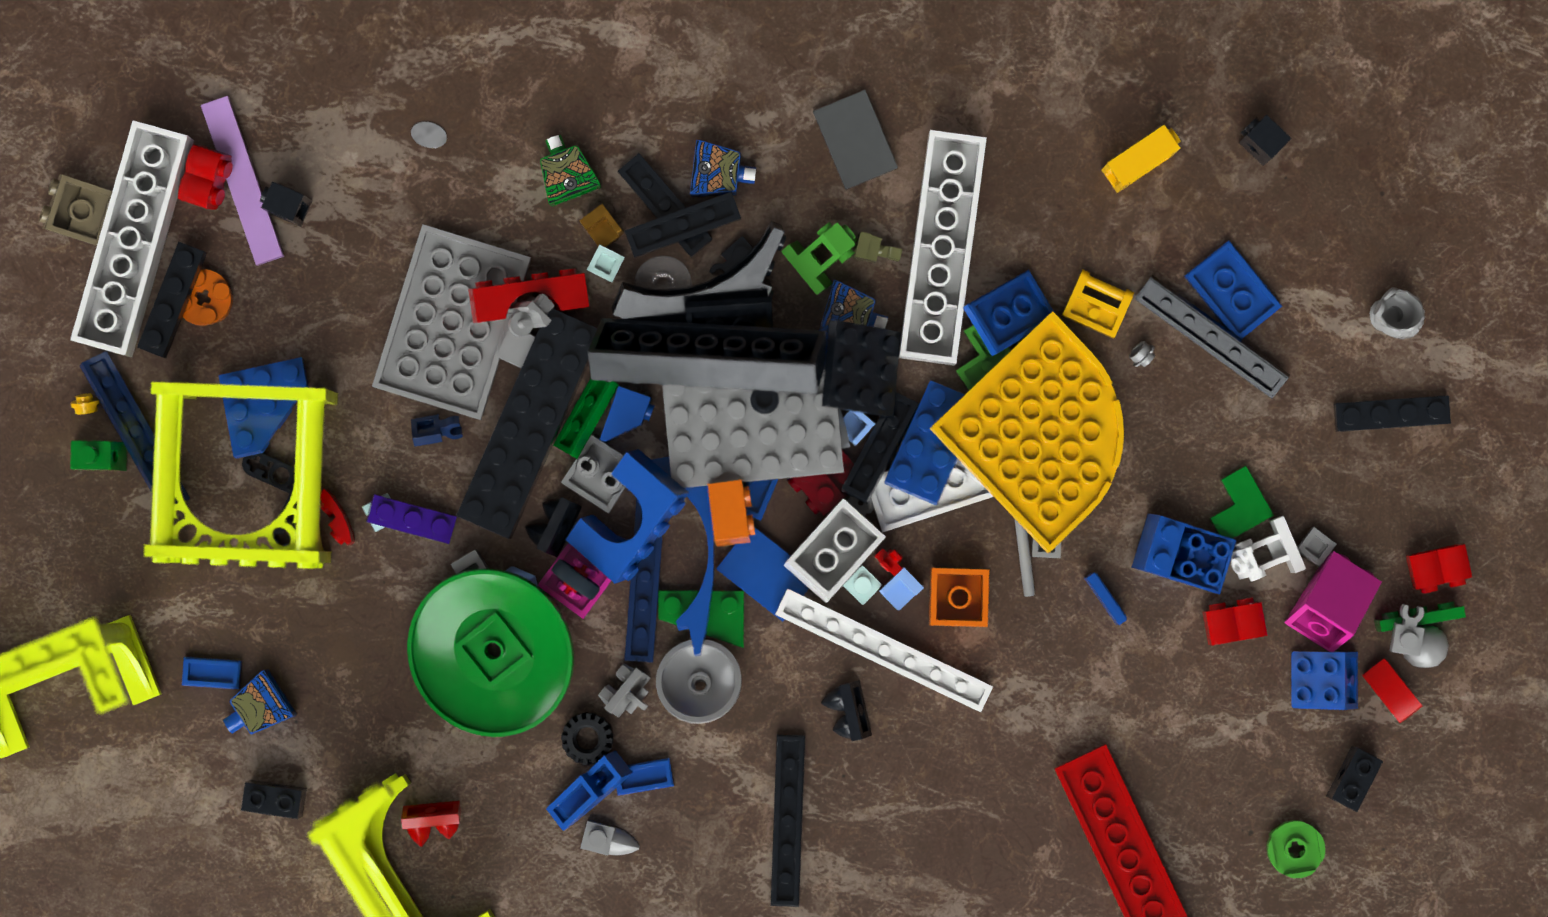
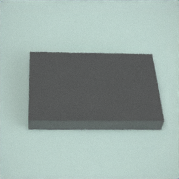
(855, 140)

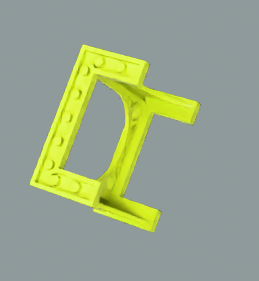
(305, 540)
(83, 646)
(356, 848)

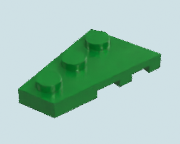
(725, 615)

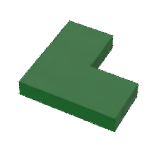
(1248, 507)

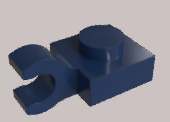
(431, 429)

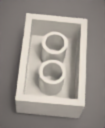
(834, 551)

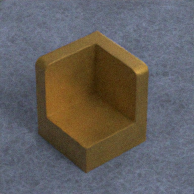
(601, 226)

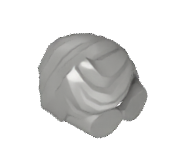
(1398, 315)

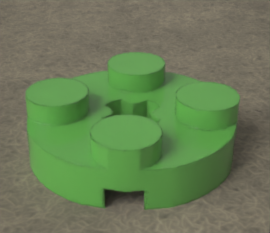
(1309, 858)

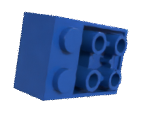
(1183, 553)

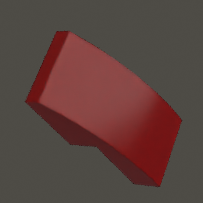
(340, 525)
(1392, 690)

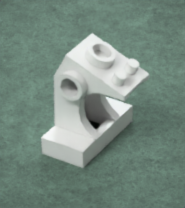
(1281, 547)

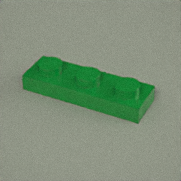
(585, 416)
(1445, 612)

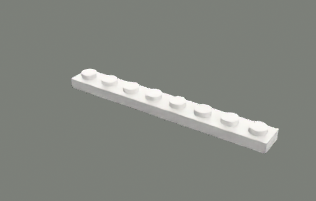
(883, 650)

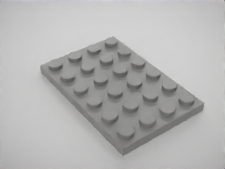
(432, 342)
(723, 439)

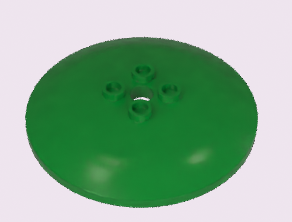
(460, 675)

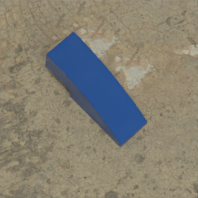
(589, 790)

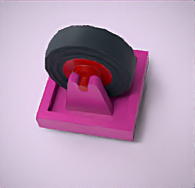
(574, 581)

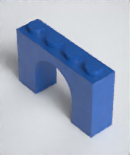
(659, 501)

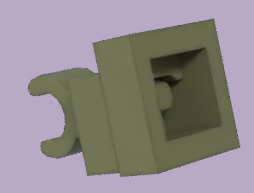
(870, 247)

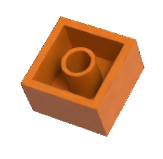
(729, 513)
(959, 597)

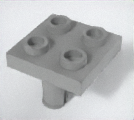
(592, 475)

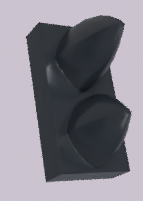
(552, 536)
(850, 699)

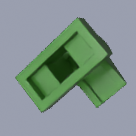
(840, 243)

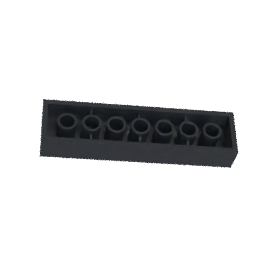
(708, 355)
(528, 425)

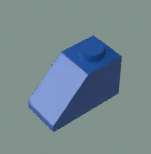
(626, 413)

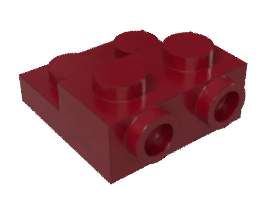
(823, 490)

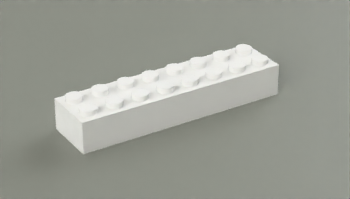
(132, 239)
(942, 247)

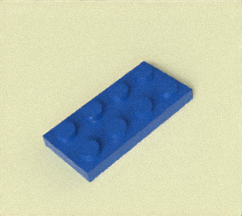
(923, 459)

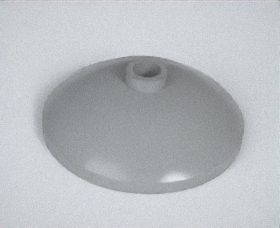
(682, 671)

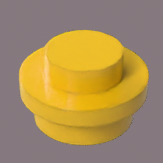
(85, 404)

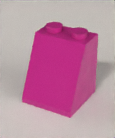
(1333, 602)

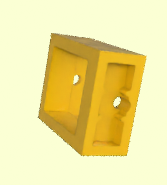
(1141, 158)

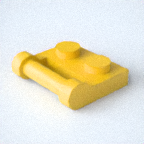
(1093, 312)

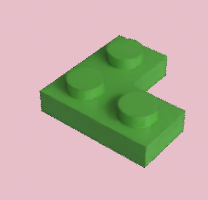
(979, 366)

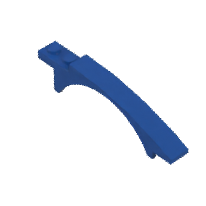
(697, 614)

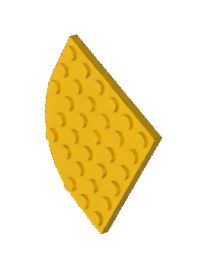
(1041, 432)

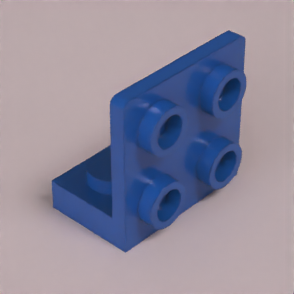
(1324, 680)

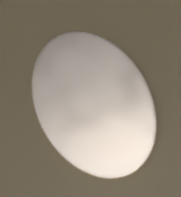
(428, 134)

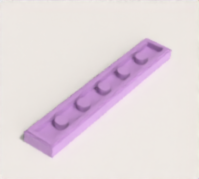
(243, 181)

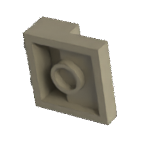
(75, 209)

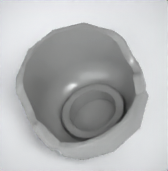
(1433, 648)

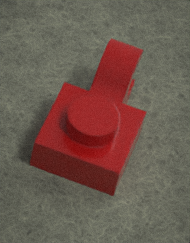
(890, 560)

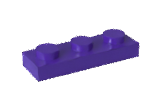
(411, 519)

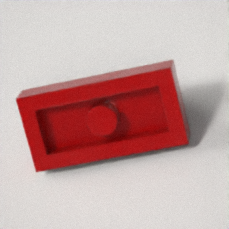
(421, 817)

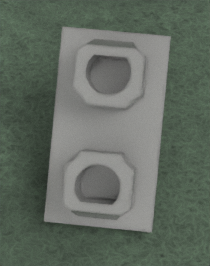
(529, 314)
(629, 694)

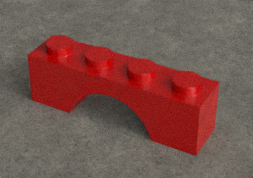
(492, 301)

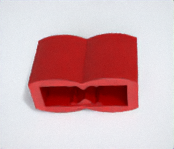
(205, 177)
(1439, 567)
(1234, 622)

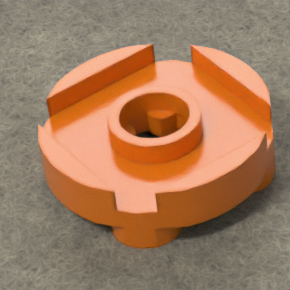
(220, 302)

